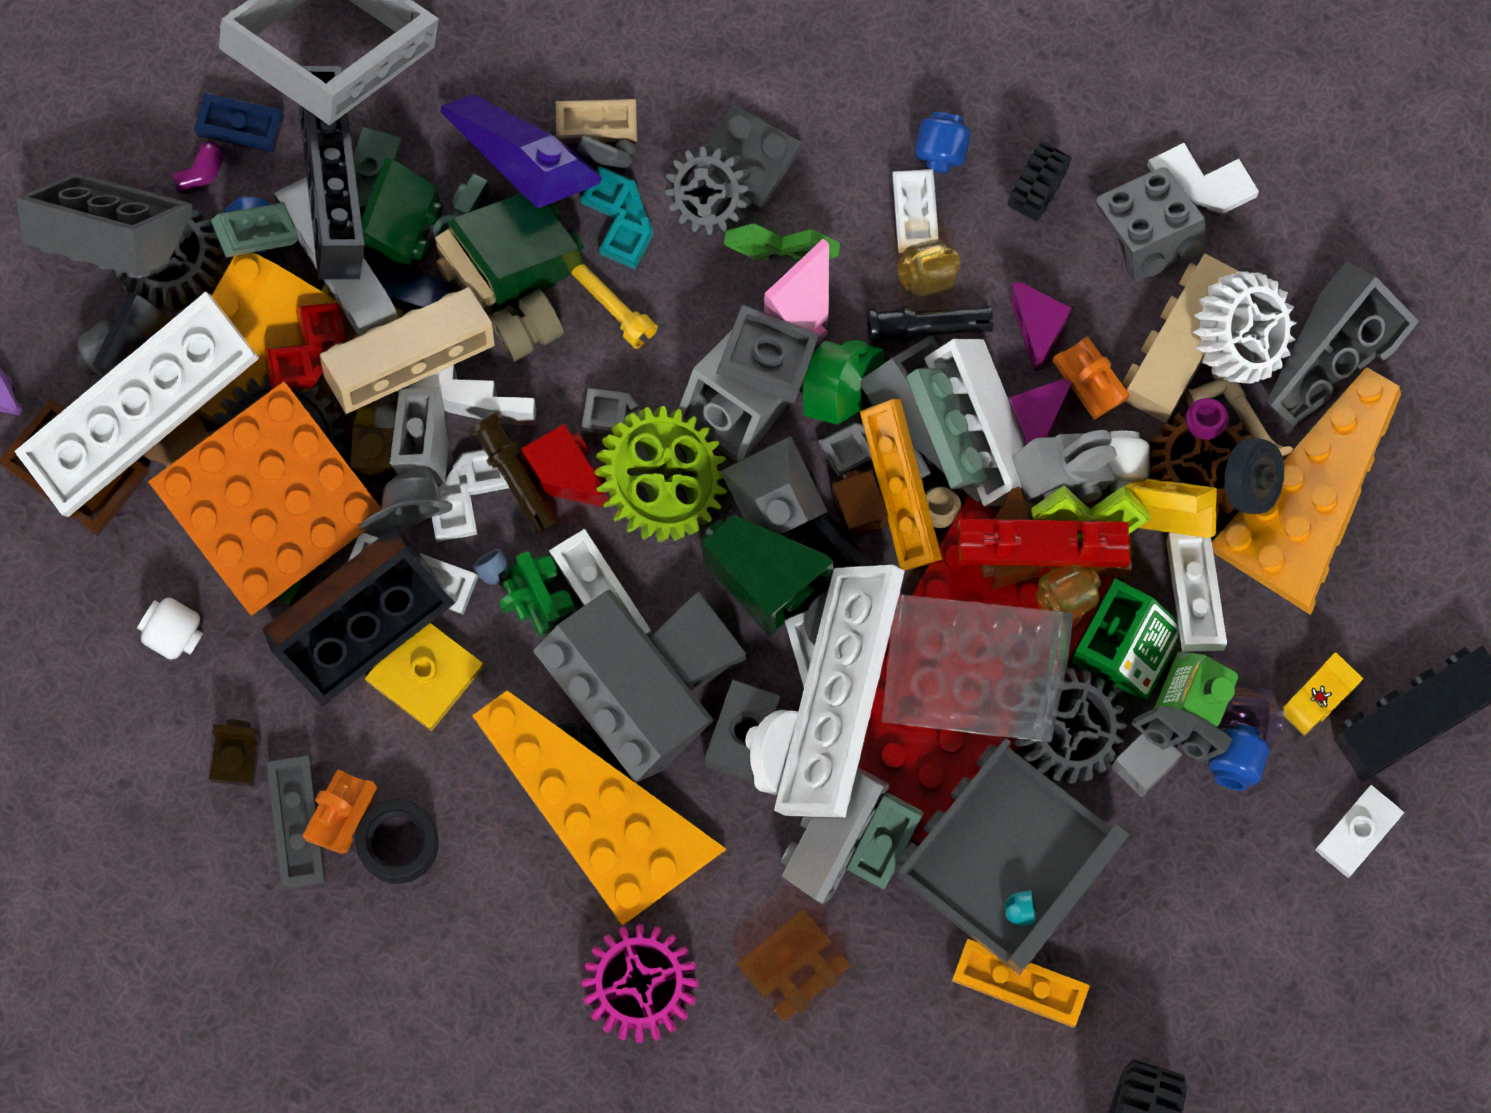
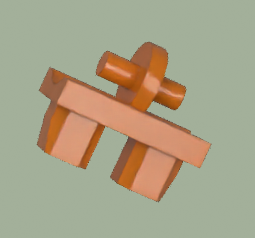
(1091, 378)
(339, 812)

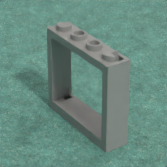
(331, 100)

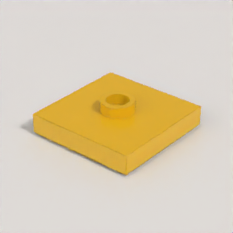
(426, 675)

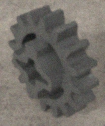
(708, 205)

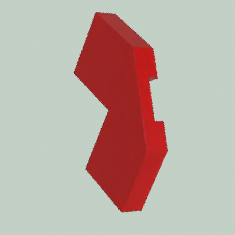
(301, 365)

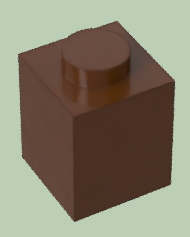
(859, 503)

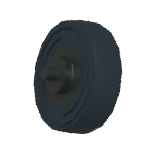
(1254, 476)

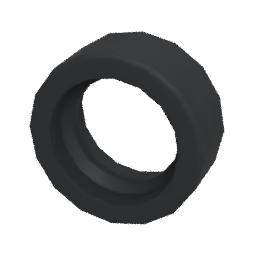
(372, 820)

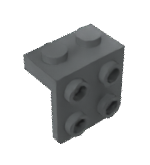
(1154, 223)

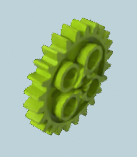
(663, 510)

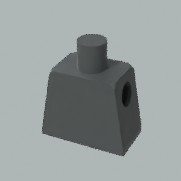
(698, 644)

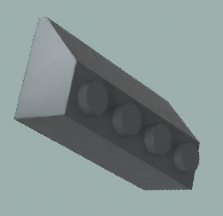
(103, 223)
(623, 686)

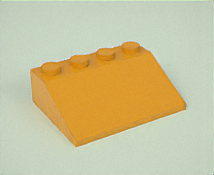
(263, 307)

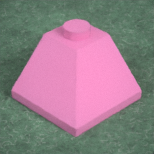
(803, 293)

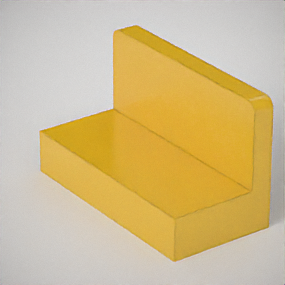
(1177, 506)

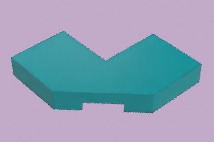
(631, 228)

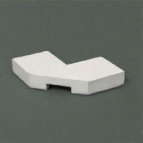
(1216, 191)
(468, 477)

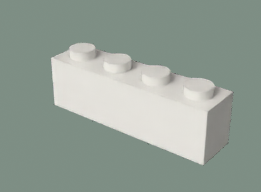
(986, 411)

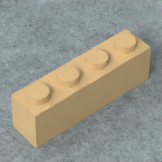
(407, 349)
(1172, 352)

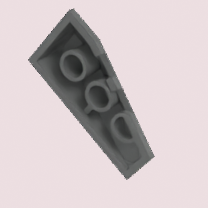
(1345, 331)
(890, 383)

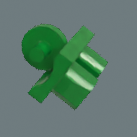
(529, 595)

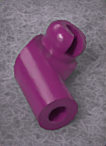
(203, 170)

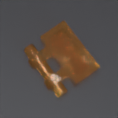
(783, 956)

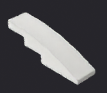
(478, 398)

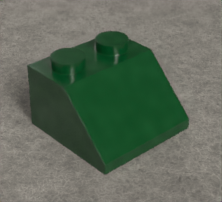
(399, 216)

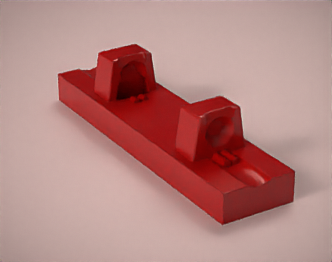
(1043, 543)

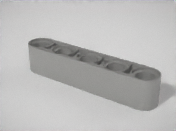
(360, 299)

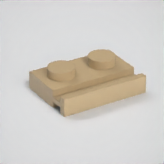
(457, 266)

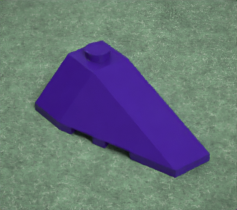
(523, 153)

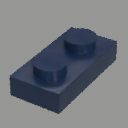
(239, 122)

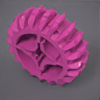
(657, 975)

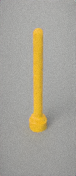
(632, 323)

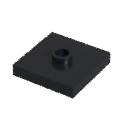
(132, 327)

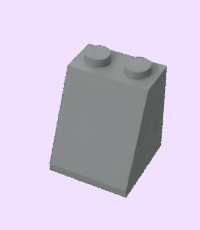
(731, 411)

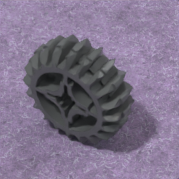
(193, 277)
(1103, 732)

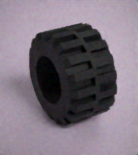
(1149, 1090)

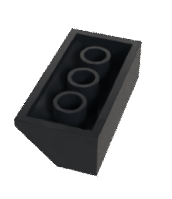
(357, 616)

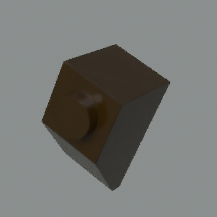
(373, 442)

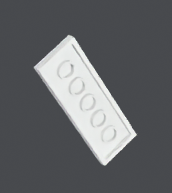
(136, 404)
(839, 691)

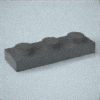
(292, 809)

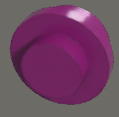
(1206, 418)

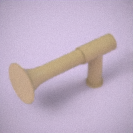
(1237, 399)

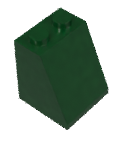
(517, 247)
(764, 570)

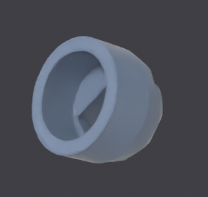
(491, 565)

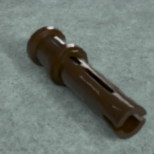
(504, 455)

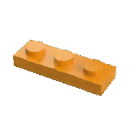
(1034, 990)

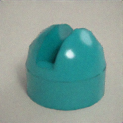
(1021, 908)

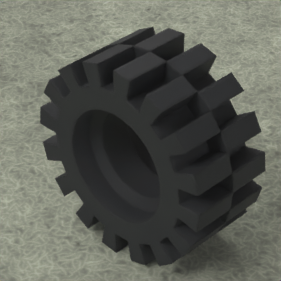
(1039, 181)

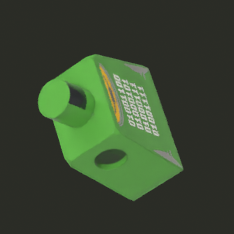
(1198, 687)

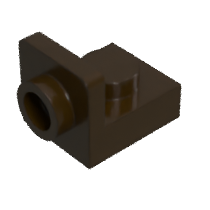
(235, 753)

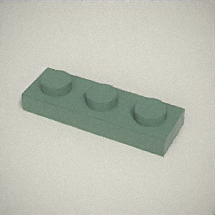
(947, 428)

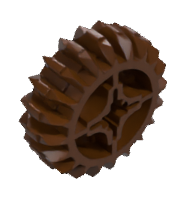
(1186, 466)

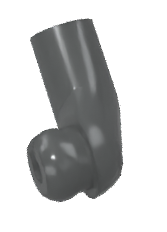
(602, 153)

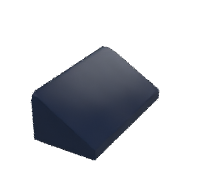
(409, 288)

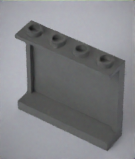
(1007, 837)

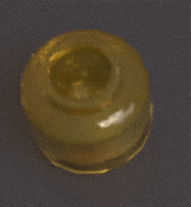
(928, 267)
(1069, 590)

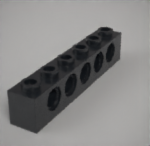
(332, 190)

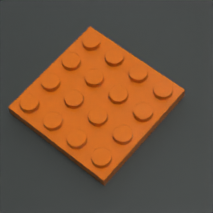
(266, 498)

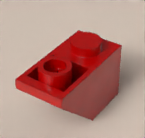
(562, 469)

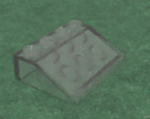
(976, 667)

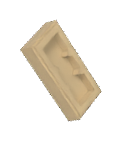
(598, 119)

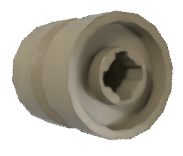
(526, 325)

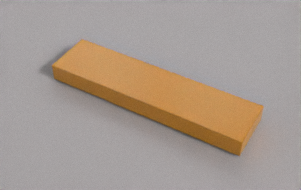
(900, 484)

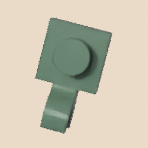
(466, 199)

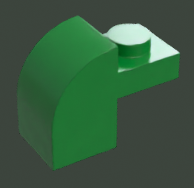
(834, 378)

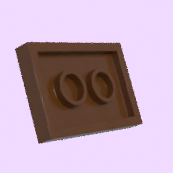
(101, 507)

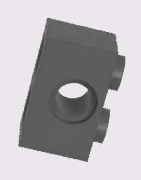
(742, 706)

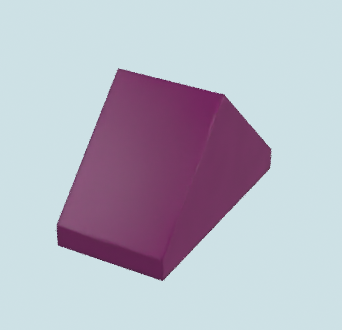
(1039, 321)
(1039, 408)

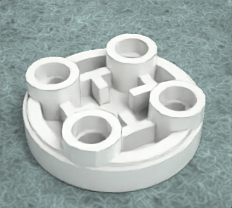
(769, 749)

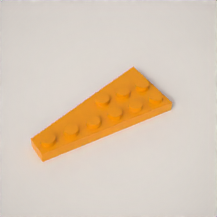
(1322, 482)
(610, 825)

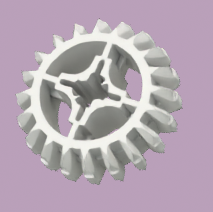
(1244, 327)

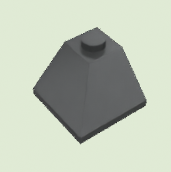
(774, 488)

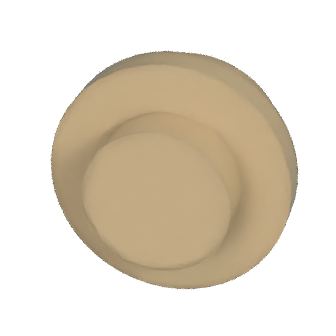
(943, 506)

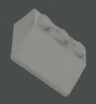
(830, 842)

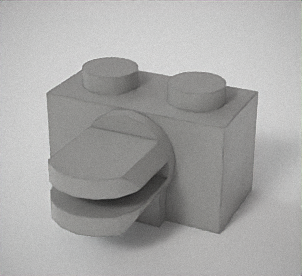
(1067, 460)

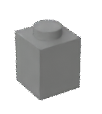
(1145, 764)

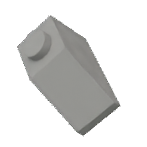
(420, 433)

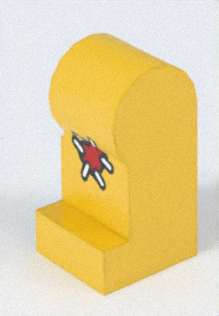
(1321, 694)

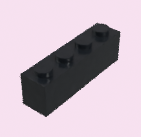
(1418, 715)

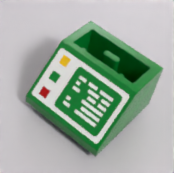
(1128, 640)

